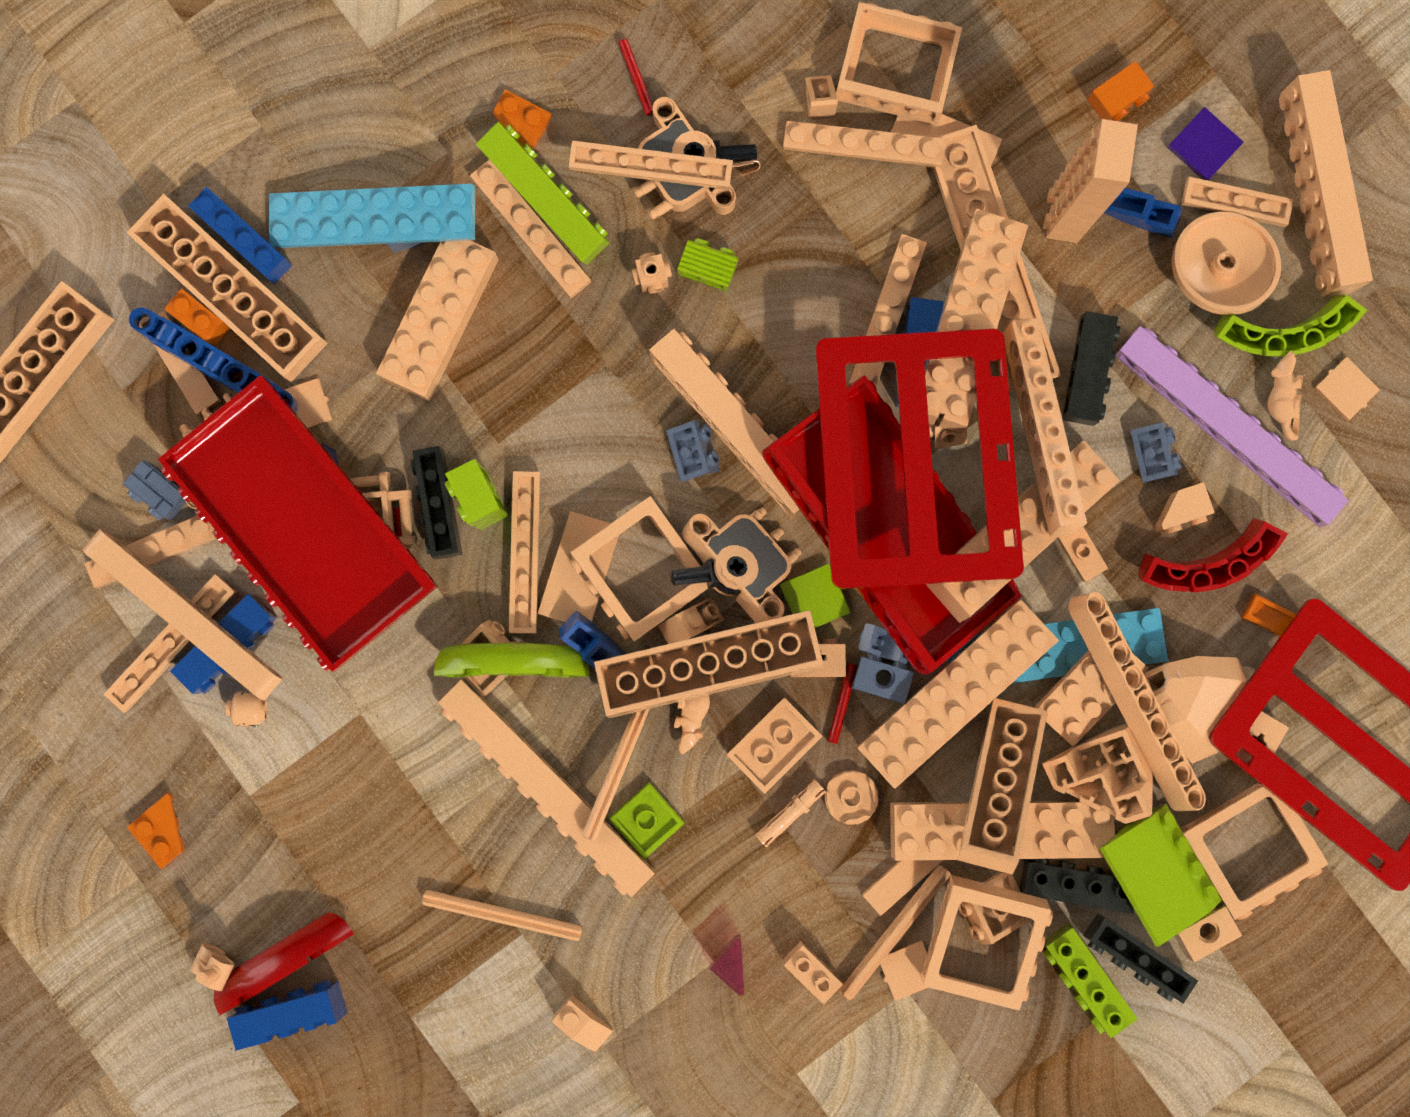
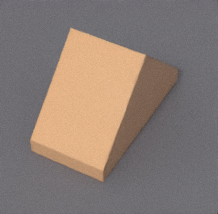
(821, 96)

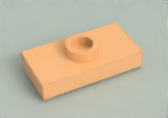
(1083, 554)

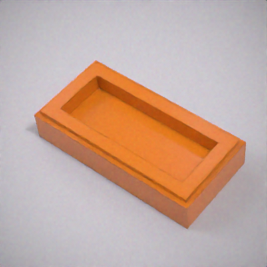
(1267, 615)

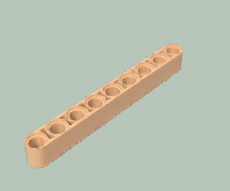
(182, 614)
(1137, 702)

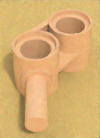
(212, 967)

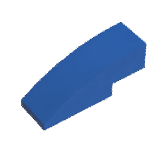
(1145, 212)
(588, 639)

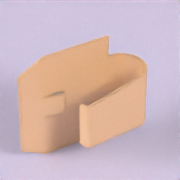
(742, 163)

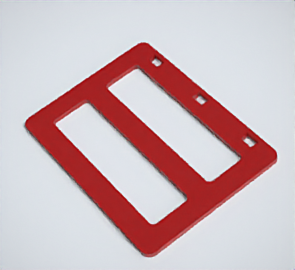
(925, 561)
(1277, 679)

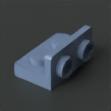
(693, 450)
(1156, 451)

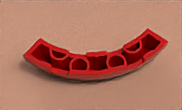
(1219, 570)
(281, 960)

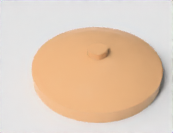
(1226, 263)

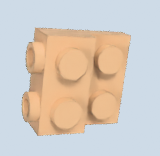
(486, 633)
(992, 924)

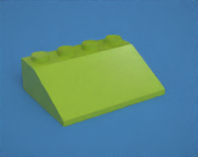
(1160, 875)

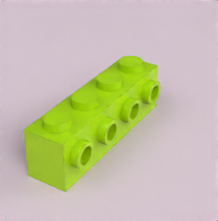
(1089, 981)

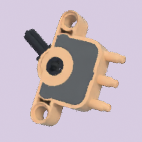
(678, 137)
(739, 562)

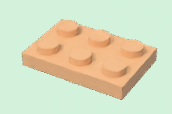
(774, 745)

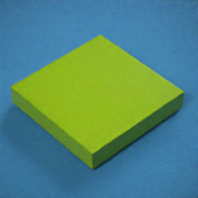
(815, 593)
(646, 820)

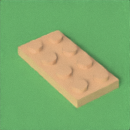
(1079, 699)

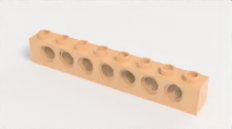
(1044, 428)

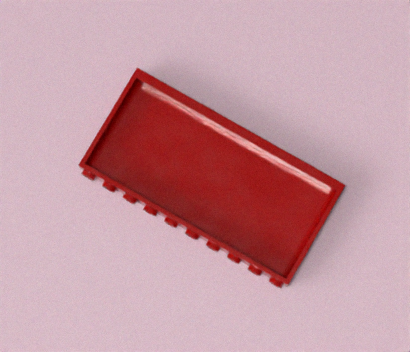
(297, 524)
(909, 613)

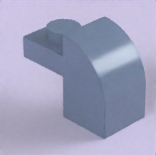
(879, 643)

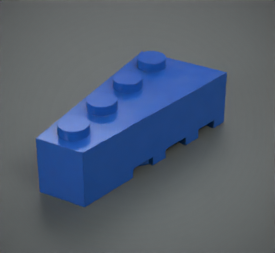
(287, 1015)

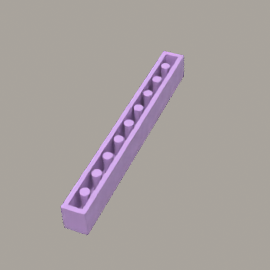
(1231, 427)

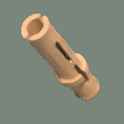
(798, 806)

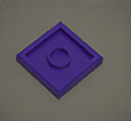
(1205, 144)

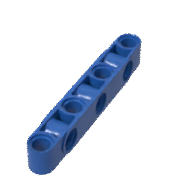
(206, 357)

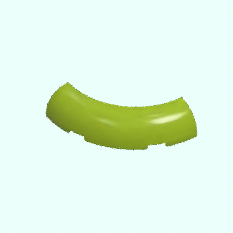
(1315, 332)
(510, 660)

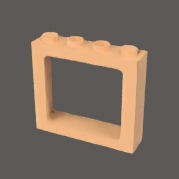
(909, 26)
(596, 585)
(997, 898)
(1242, 909)

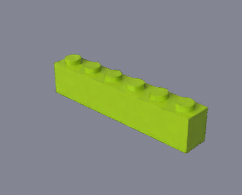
(543, 193)

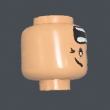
(246, 709)

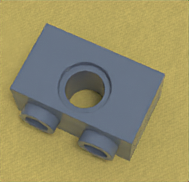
(894, 690)

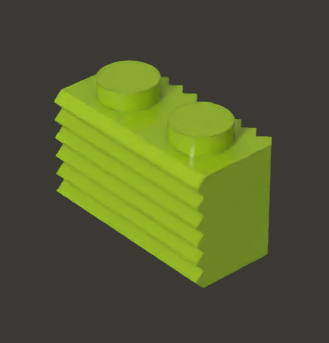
(708, 264)

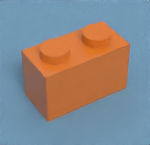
(1121, 92)
(197, 318)

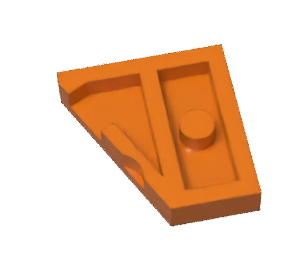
(523, 116)
(159, 832)

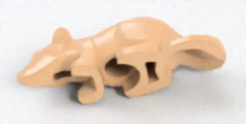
(1283, 401)
(691, 721)

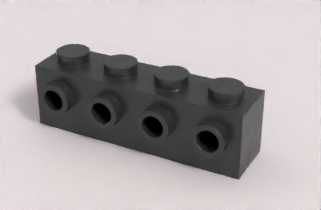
(1090, 368)
(437, 504)
(1074, 885)
(1139, 957)

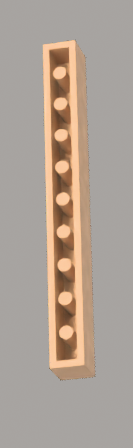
(545, 786)

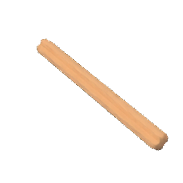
(614, 775)
(502, 915)
(894, 932)

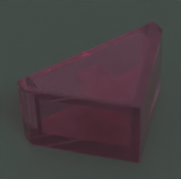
(729, 965)

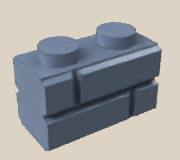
(153, 488)

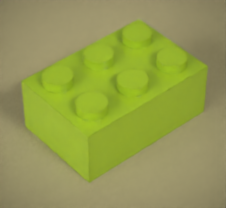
(476, 494)

